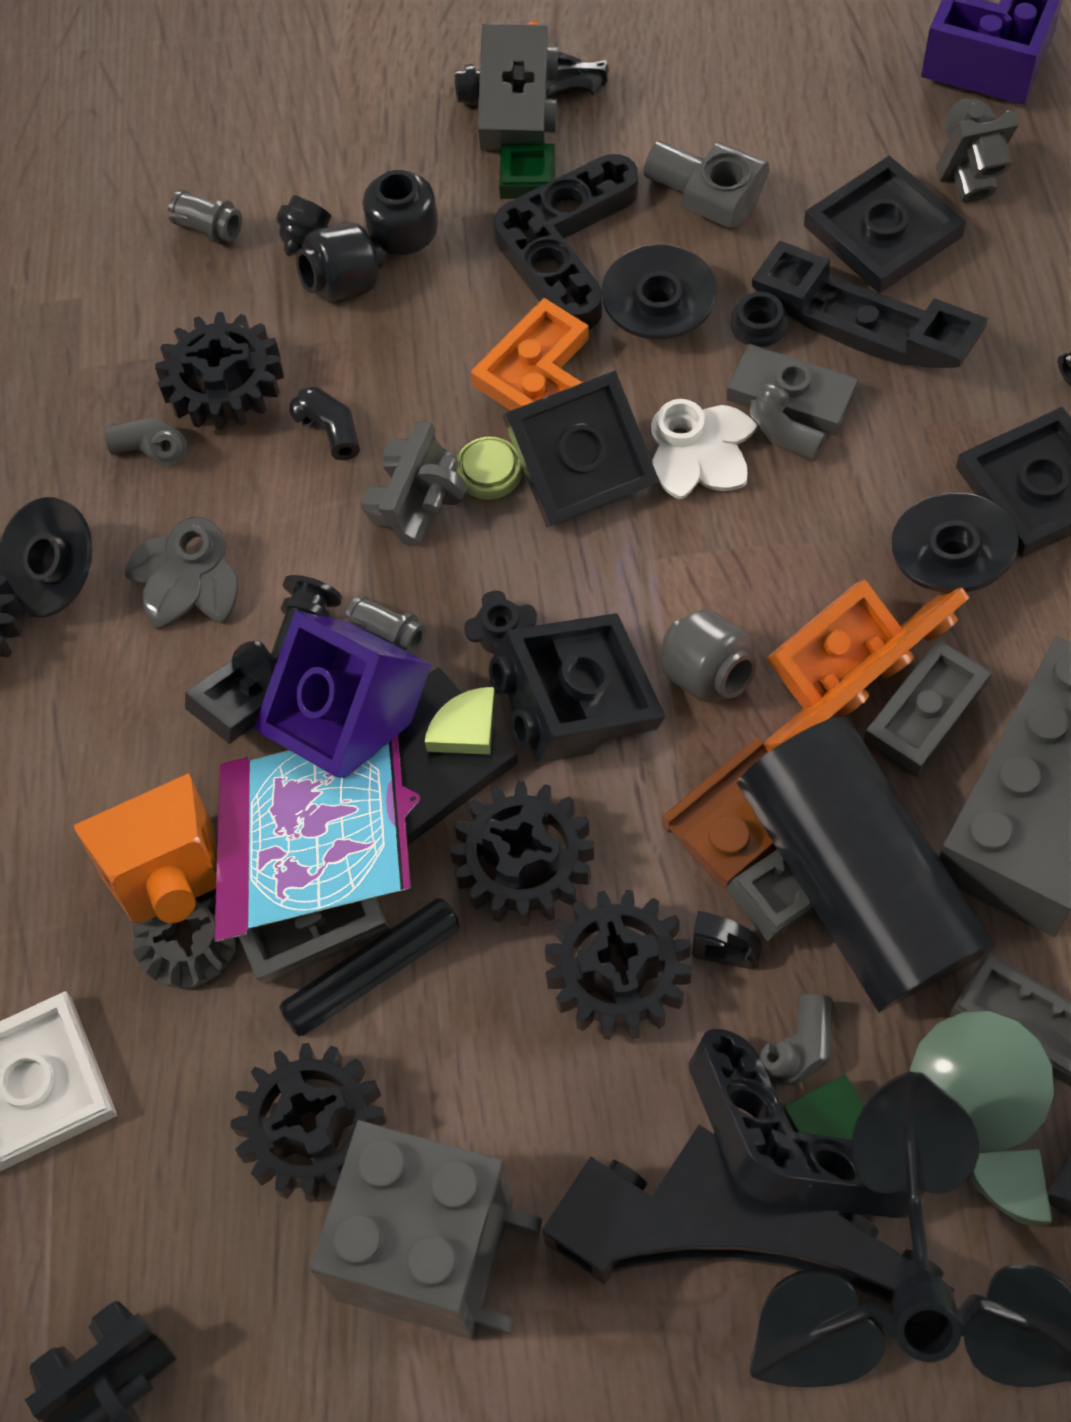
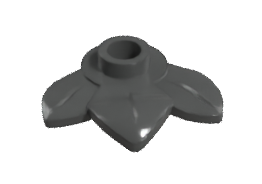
(182, 580)

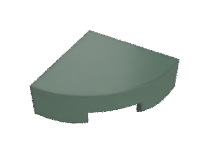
(1014, 1185)

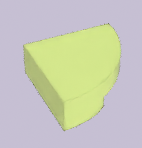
(464, 724)

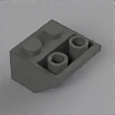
(304, 940)

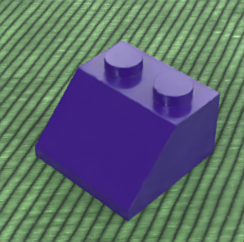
(339, 693)

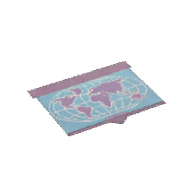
(307, 839)

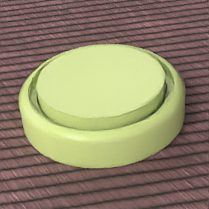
(489, 467)

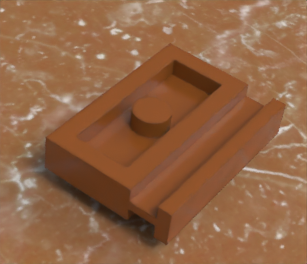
(719, 822)

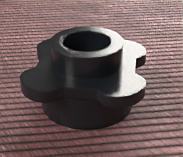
(494, 608)

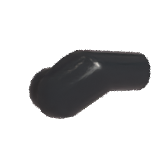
(319, 406)

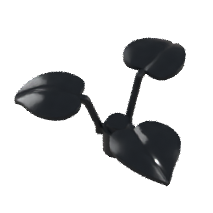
(819, 1333)

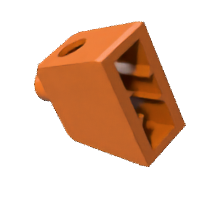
(155, 851)

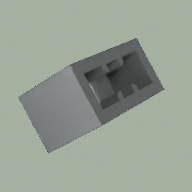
(511, 57)

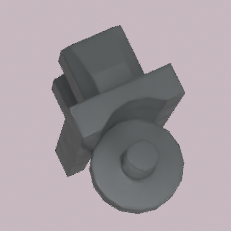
(976, 148)
(420, 483)

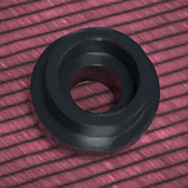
(760, 308)

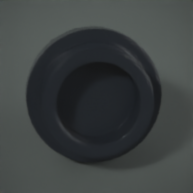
(298, 220)

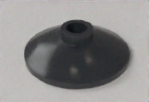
(659, 275)
(959, 524)
(46, 555)

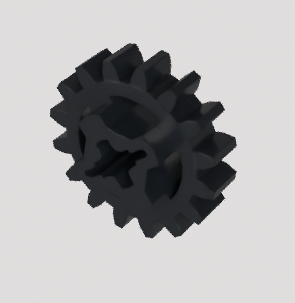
(219, 370)
(506, 830)
(593, 972)
(283, 1130)

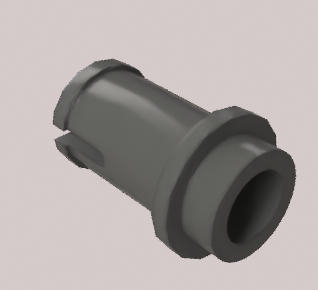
(217, 219)
(386, 624)

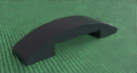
(866, 318)

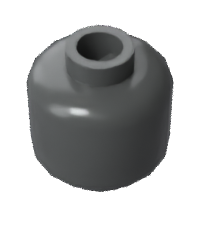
(708, 656)

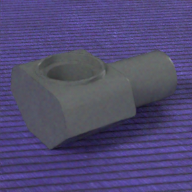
(715, 187)

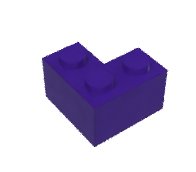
(990, 45)

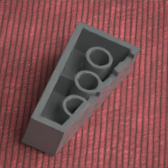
(1017, 822)

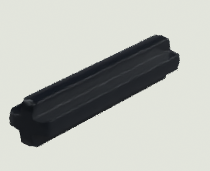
(369, 966)

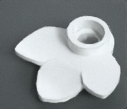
(704, 453)

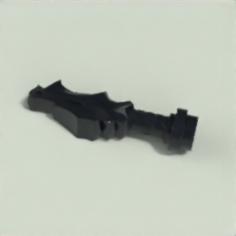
(571, 75)

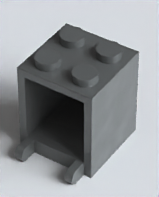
(418, 1231)

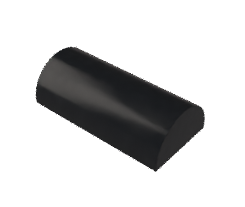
(863, 862)

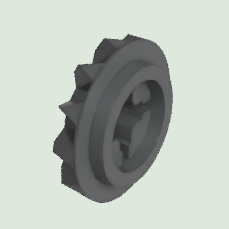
(169, 962)

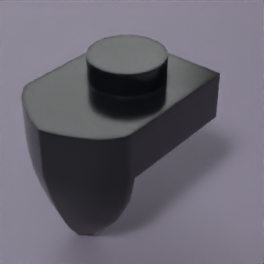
(234, 693)

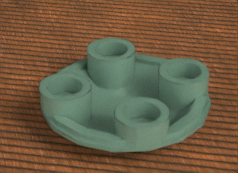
(993, 1072)

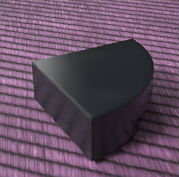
(725, 941)

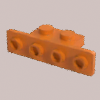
(848, 649)

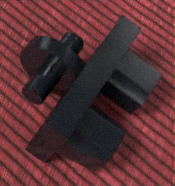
(104, 1379)

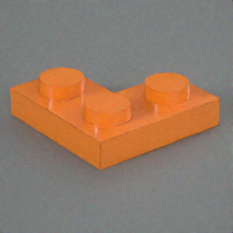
(531, 356)

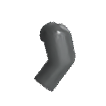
(150, 436)
(807, 1048)

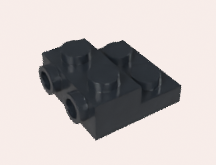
(573, 686)

